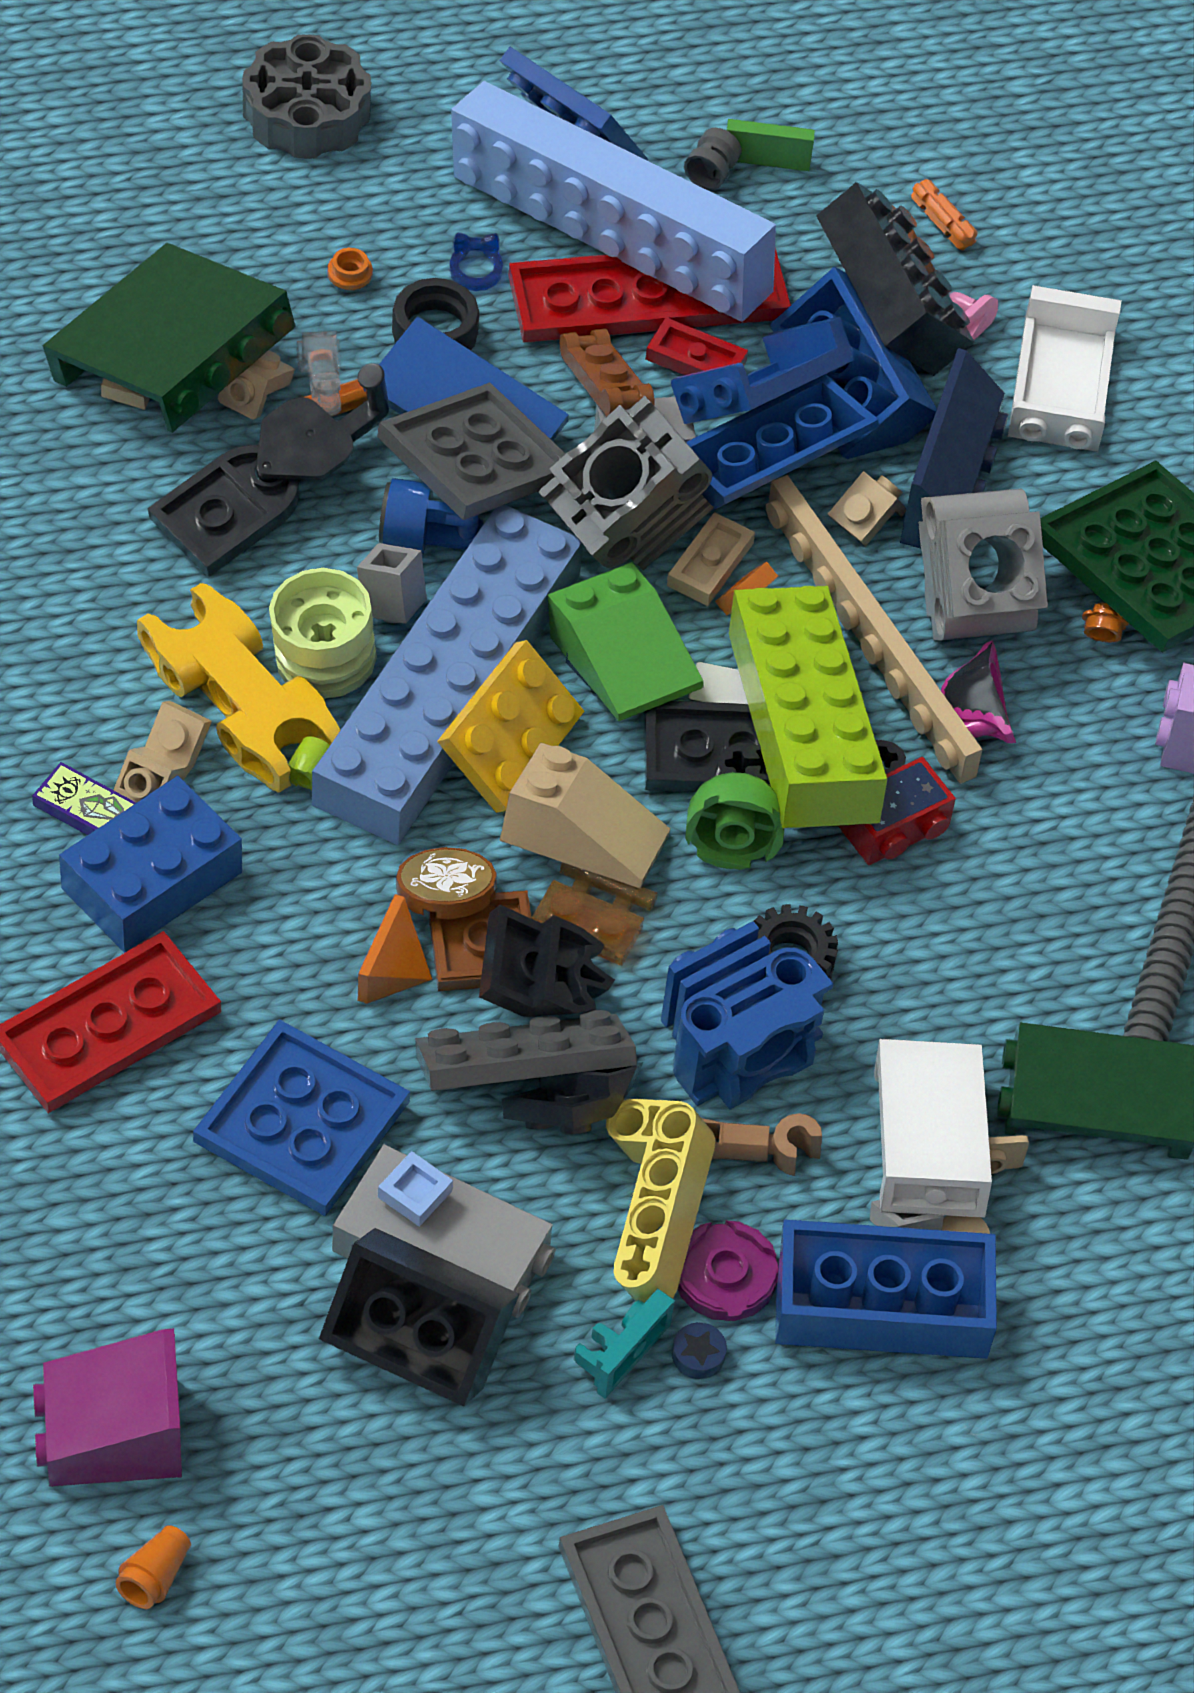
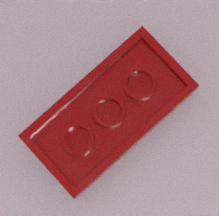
(106, 1021)

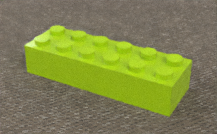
(807, 707)

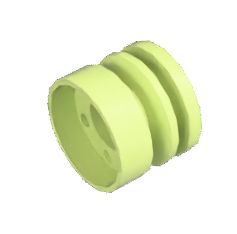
(323, 631)

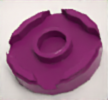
(728, 1271)

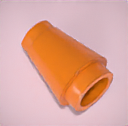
(152, 1569)

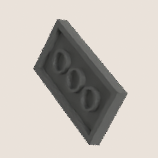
(524, 1051)
(645, 1607)

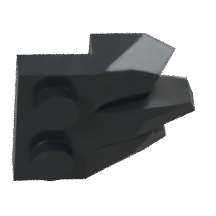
(540, 965)
(572, 1099)

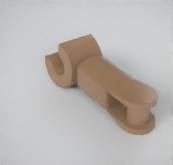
(754, 1142)

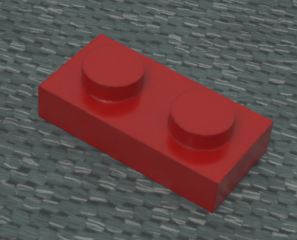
(691, 350)

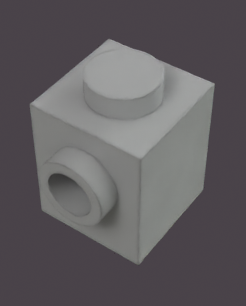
(393, 582)

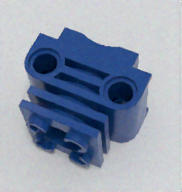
(742, 1015)

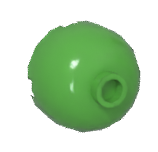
(734, 821)

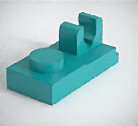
(642, 1328)

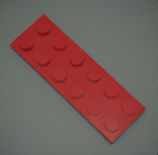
(611, 295)

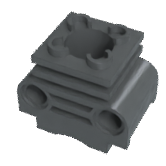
(630, 487)

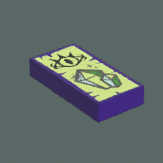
(78, 799)

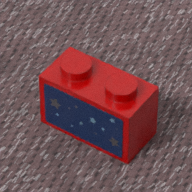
(913, 809)

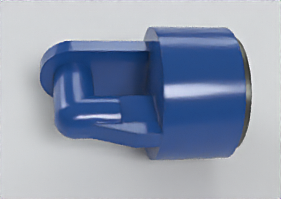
(414, 519)

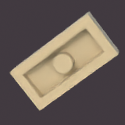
(710, 559)

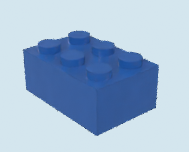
(151, 863)

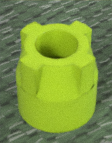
(305, 760)

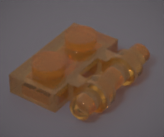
(607, 922)

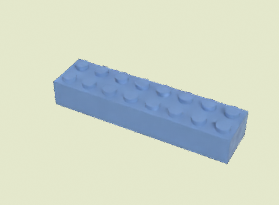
(496, 595)

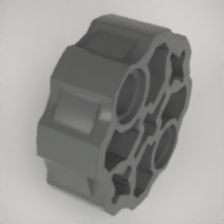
(306, 96)

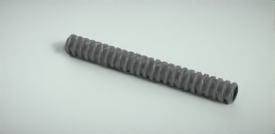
(1169, 950)

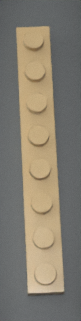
(878, 636)

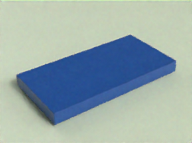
(433, 366)

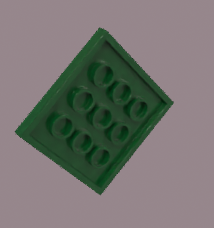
(1133, 550)

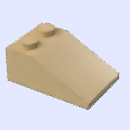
(582, 818)

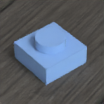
(415, 1188)

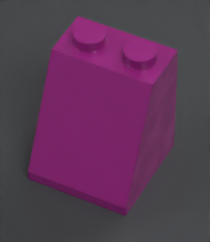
(111, 1413)

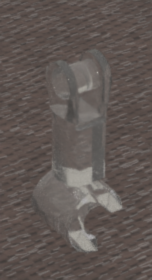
(321, 359)

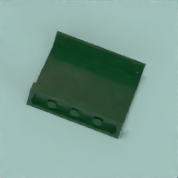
(173, 331)

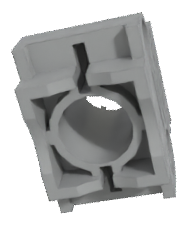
(947, 539)

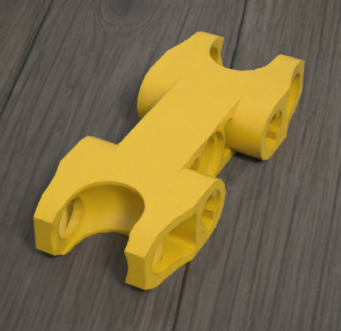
(222, 663)

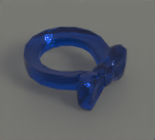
(489, 245)

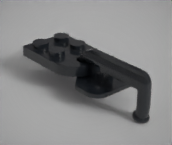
(230, 509)

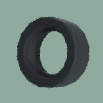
(438, 295)

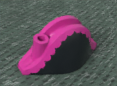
(979, 696)

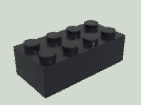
(896, 278)

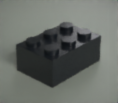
(418, 1316)

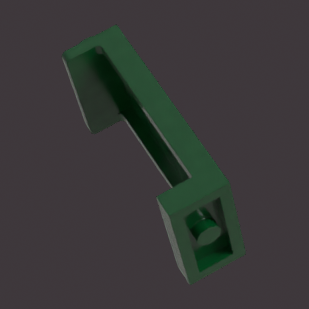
(1100, 1086)

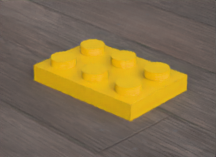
(507, 721)

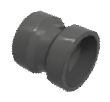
(712, 159)

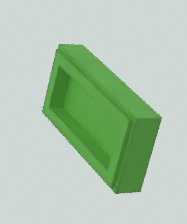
(773, 144)

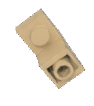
(167, 753)

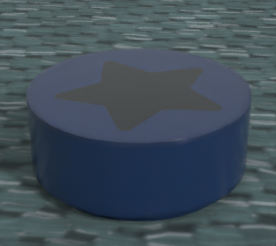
(699, 1350)

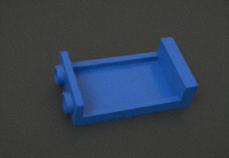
(795, 359)

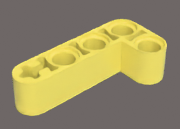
(653, 1137)

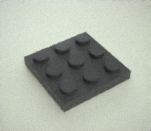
(473, 450)

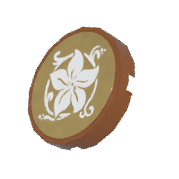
(447, 882)

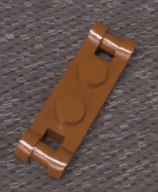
(603, 371)

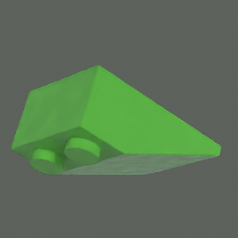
(622, 641)

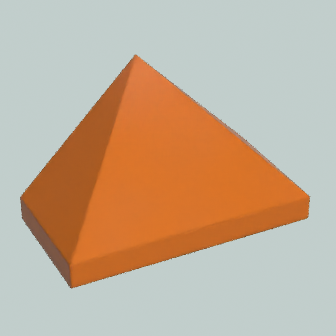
(394, 958)

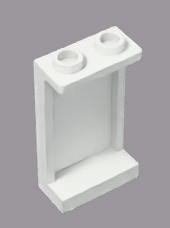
(1064, 368)
(933, 1128)

